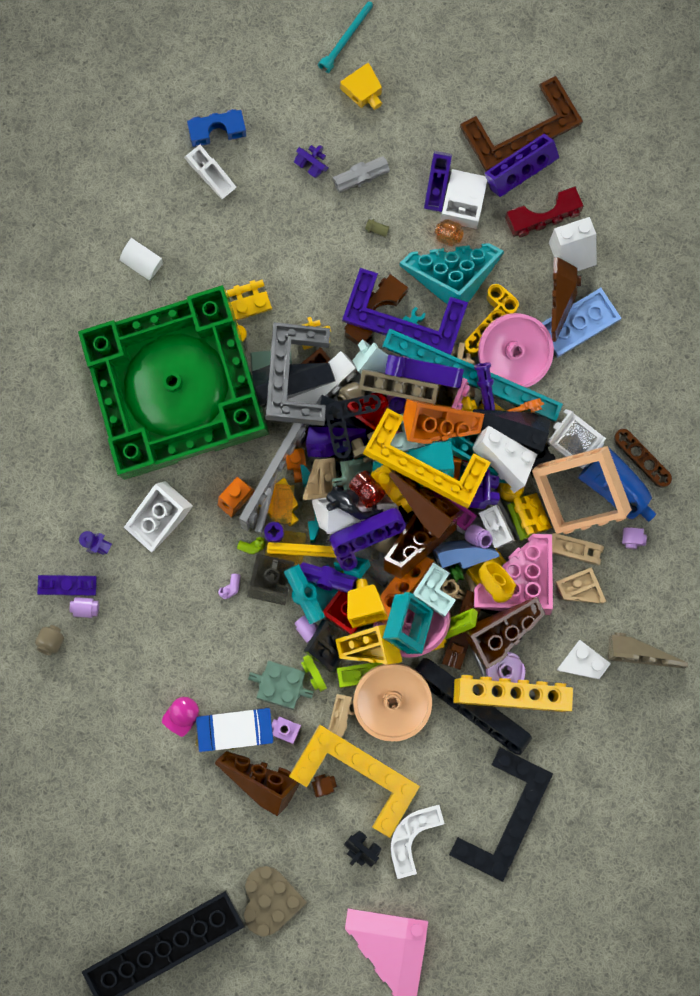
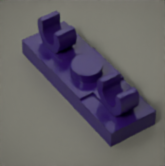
(67, 585)

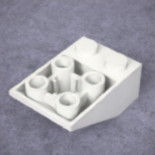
(464, 198)

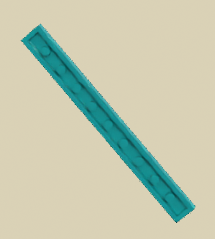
(501, 387)

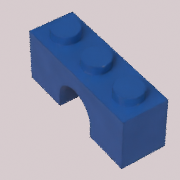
(201, 128)

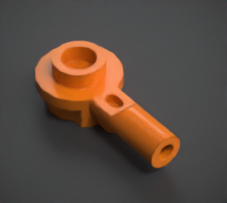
(533, 405)

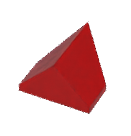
(371, 419)

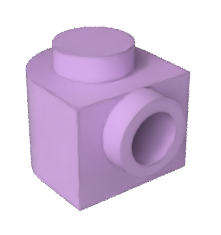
(634, 537)

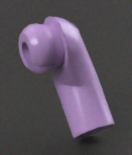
(231, 589)

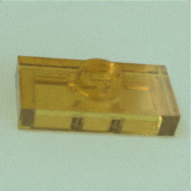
(283, 504)

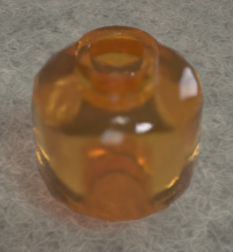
(449, 232)

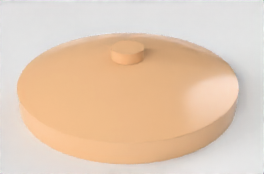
(392, 702)

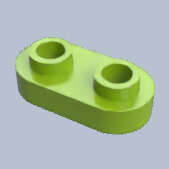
(317, 681)

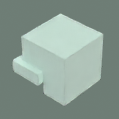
(370, 358)

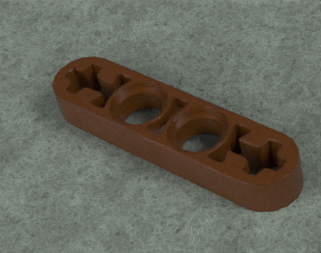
(645, 456)

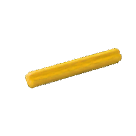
(300, 549)

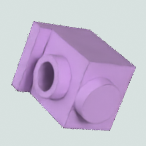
(293, 730)

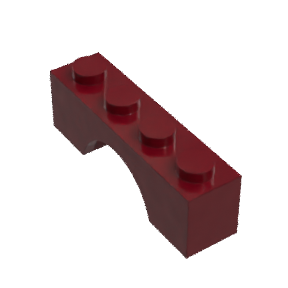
(523, 220)

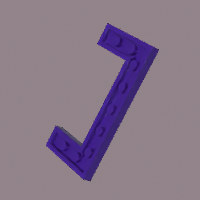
(360, 316)

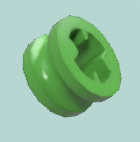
(456, 573)

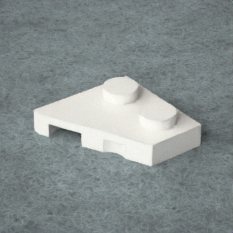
(584, 662)

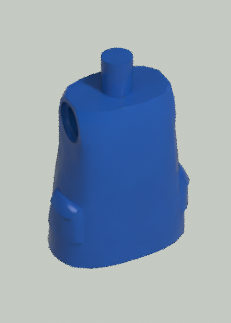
(635, 489)

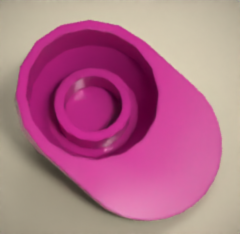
(181, 716)

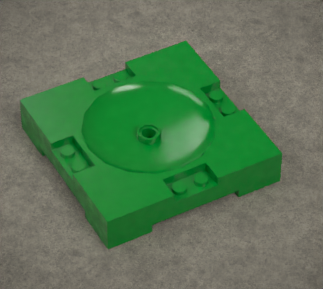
(162, 423)

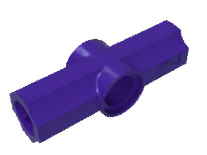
(328, 578)

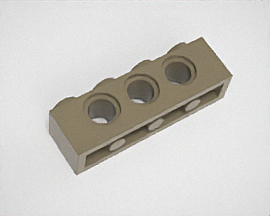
(399, 386)

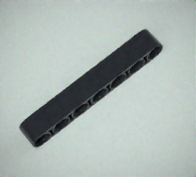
(485, 717)

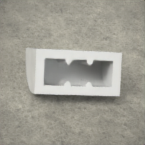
(141, 259)

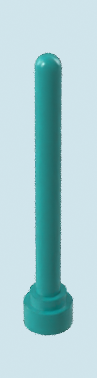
(328, 61)

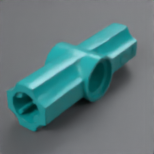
(304, 594)

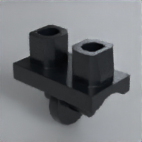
(359, 852)

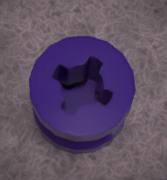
(274, 536)

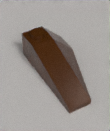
(434, 513)
(497, 634)
(265, 786)

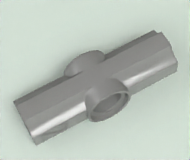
(360, 174)

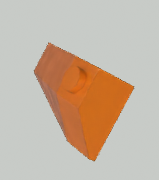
(435, 422)

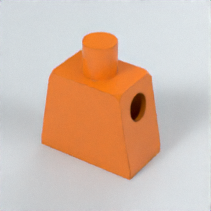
(235, 496)

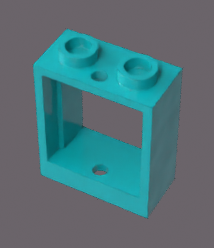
(418, 633)

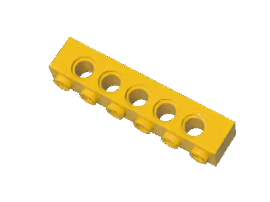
(464, 694)

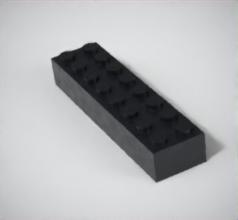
(164, 947)

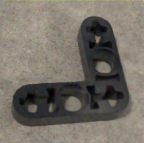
(344, 413)

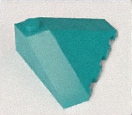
(453, 273)

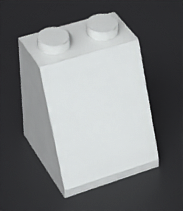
(575, 243)

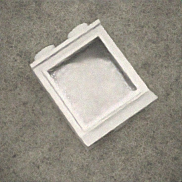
(574, 436)

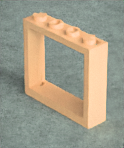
(613, 480)

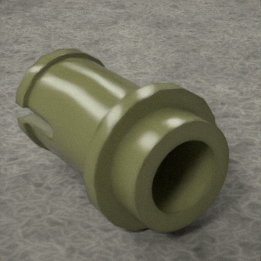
(377, 228)

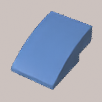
(462, 553)

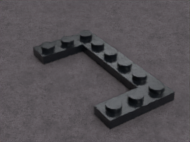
(536, 784)

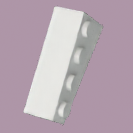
(343, 371)

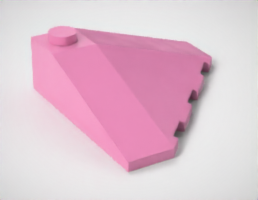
(531, 572)
(392, 945)

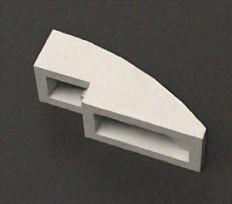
(210, 171)

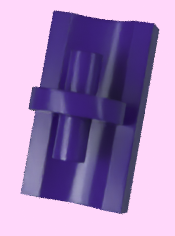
(303, 157)
(94, 542)

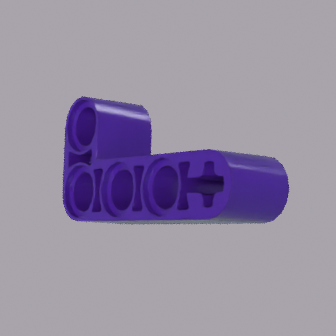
(424, 371)
(365, 534)

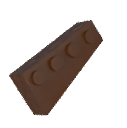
(412, 547)

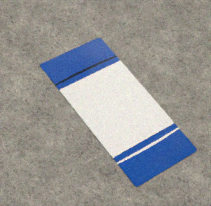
(234, 730)

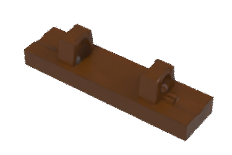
(455, 653)

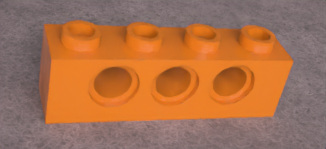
(407, 582)

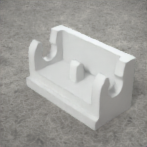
(497, 526)

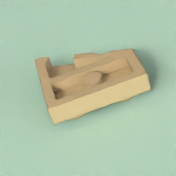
(320, 479)
(581, 587)

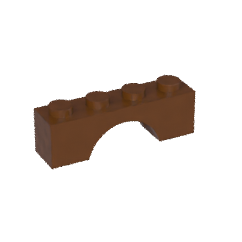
(389, 293)

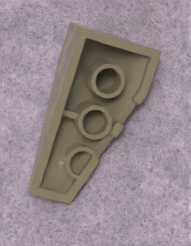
(634, 651)

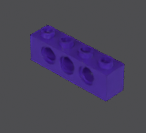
(522, 165)

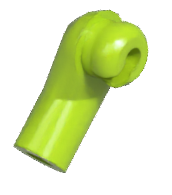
(252, 548)

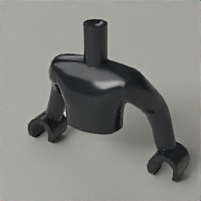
(347, 501)

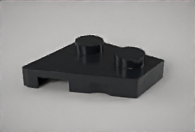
(323, 647)

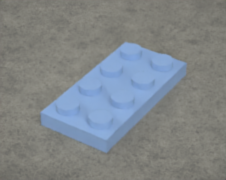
(584, 321)

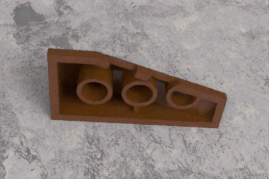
(564, 293)

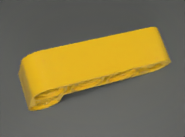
(500, 310)

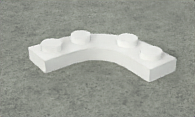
(404, 836)

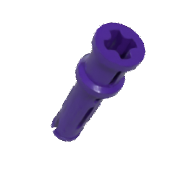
(485, 383)

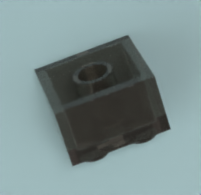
(268, 579)

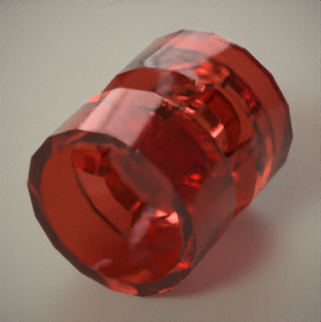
(367, 489)

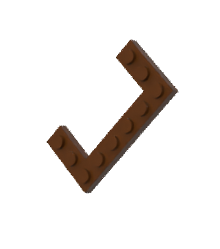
(564, 120)

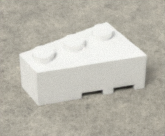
(506, 456)

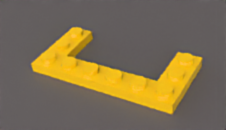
(457, 491)
(326, 742)

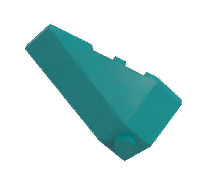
(435, 454)

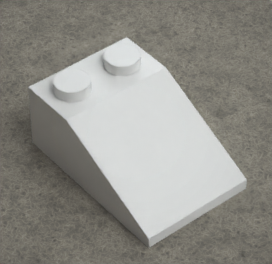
(158, 515)

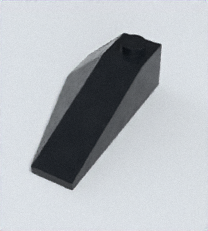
(523, 427)

